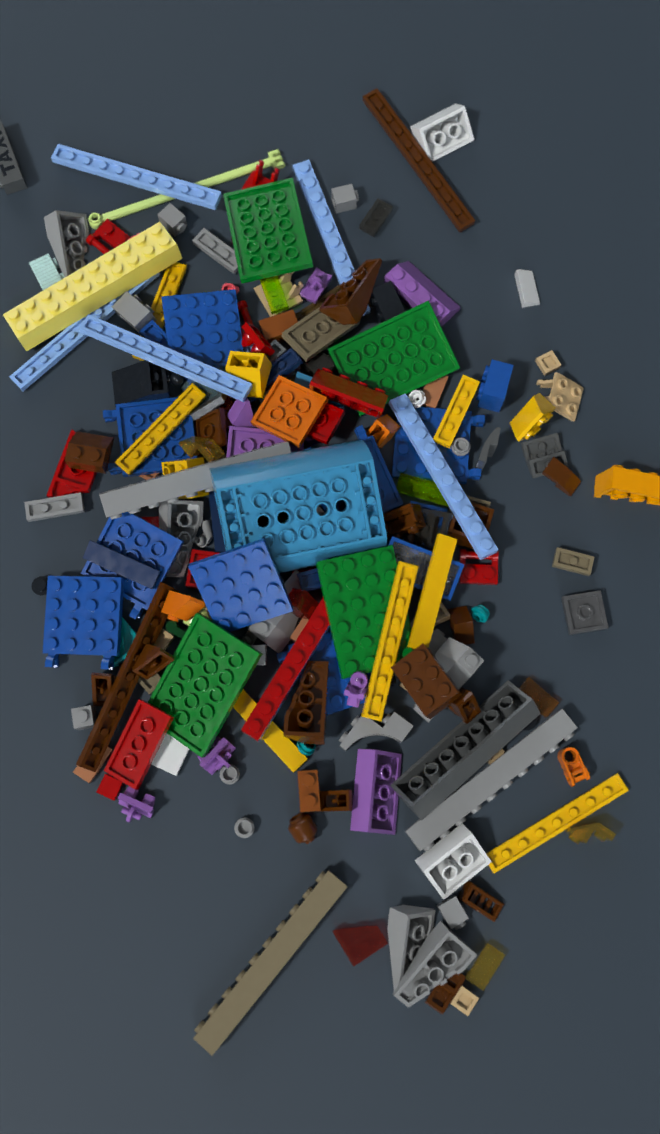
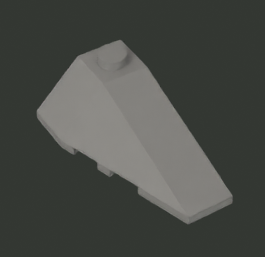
(67, 238)
(181, 520)
(277, 630)
(458, 662)
(406, 933)
(436, 961)

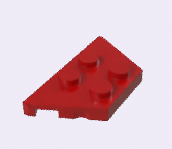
(70, 480)

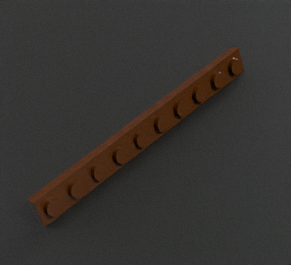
(418, 160)
(124, 683)

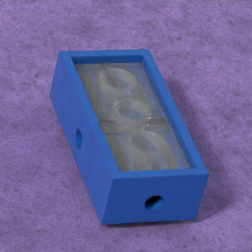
(421, 557)

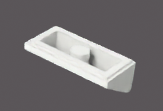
(526, 288)

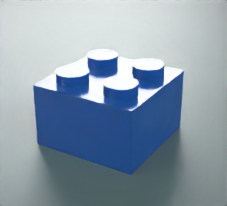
(494, 385)

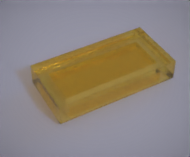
(485, 966)

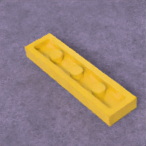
(456, 411)

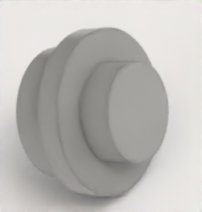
(460, 446)
(229, 775)
(244, 827)

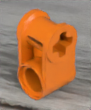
(573, 767)

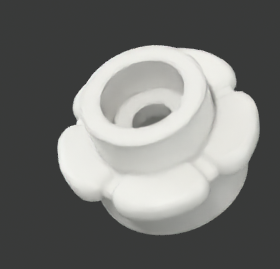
(417, 394)

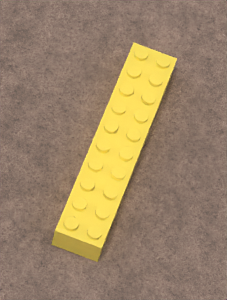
(93, 286)

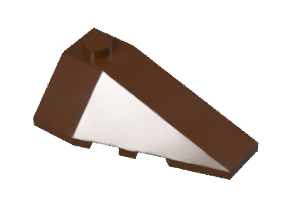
(352, 299)
(307, 713)

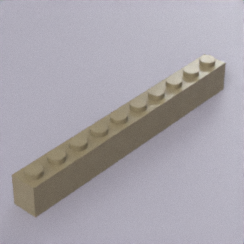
(270, 962)

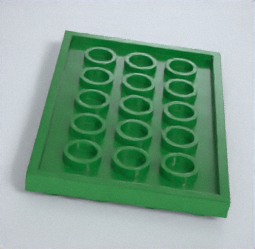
(267, 230)
(397, 353)
(356, 603)
(203, 682)

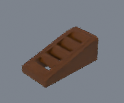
(465, 894)

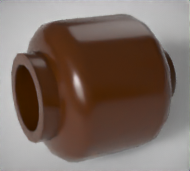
(302, 828)

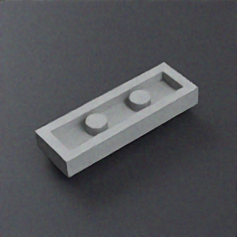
(216, 249)
(54, 507)

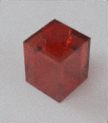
(303, 603)

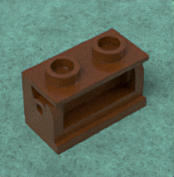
(404, 521)

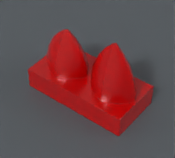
(253, 335)

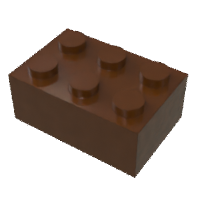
(426, 681)

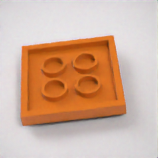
(289, 411)

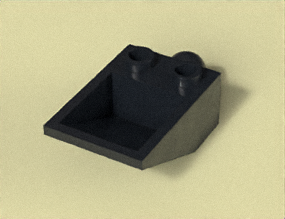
(143, 383)

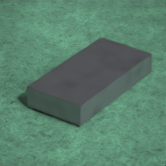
(208, 406)

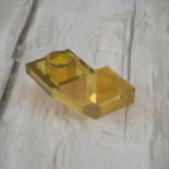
(205, 446)
(583, 832)

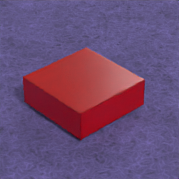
(110, 787)

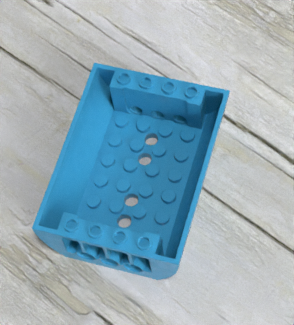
(297, 486)

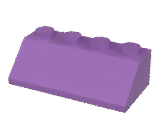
(415, 288)
(373, 798)

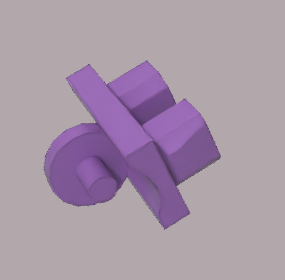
(315, 285)
(356, 688)
(218, 756)
(129, 801)

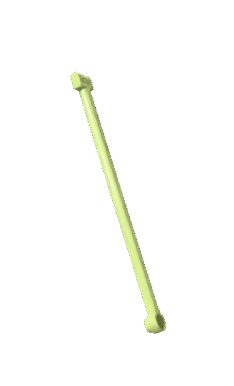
(274, 160)

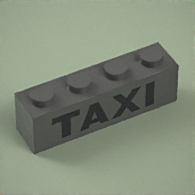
(10, 173)

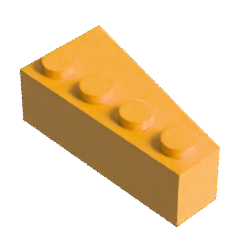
(628, 483)

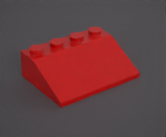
(348, 393)

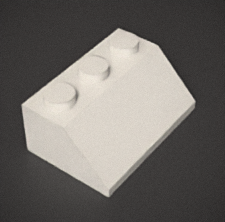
(443, 132)
(453, 861)

